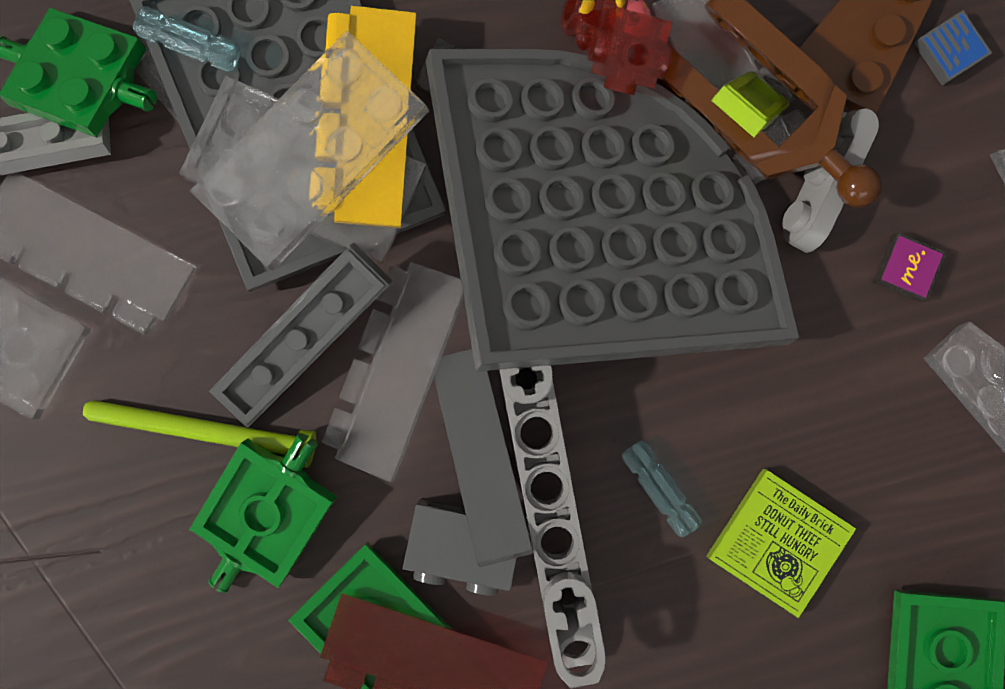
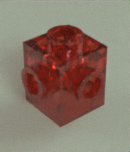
(645, 38)

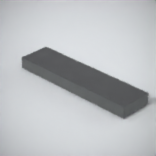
(301, 335)
(481, 461)

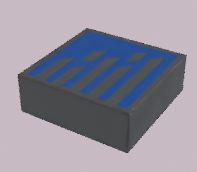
(952, 47)

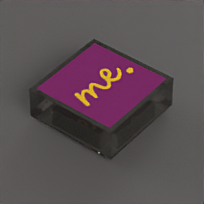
(909, 267)

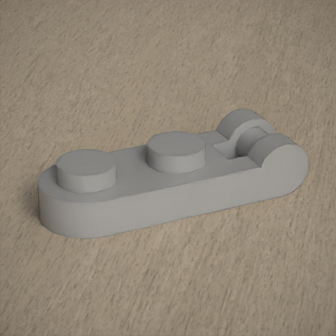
(818, 203)

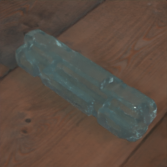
(186, 39)
(661, 489)

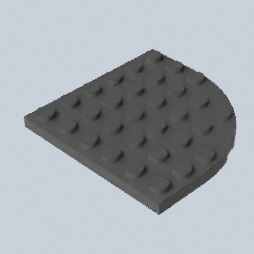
(596, 217)

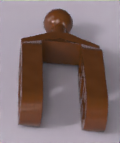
(813, 140)

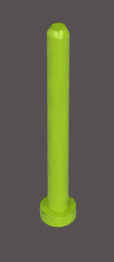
(190, 427)

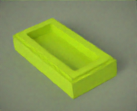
(751, 102)

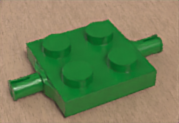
(74, 73)
(262, 512)

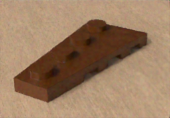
(864, 46)

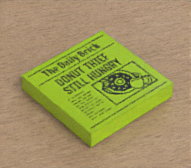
(781, 542)

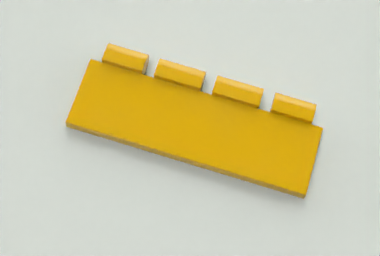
(391, 40)

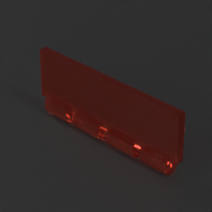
(417, 653)

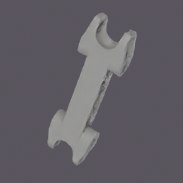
(555, 570)

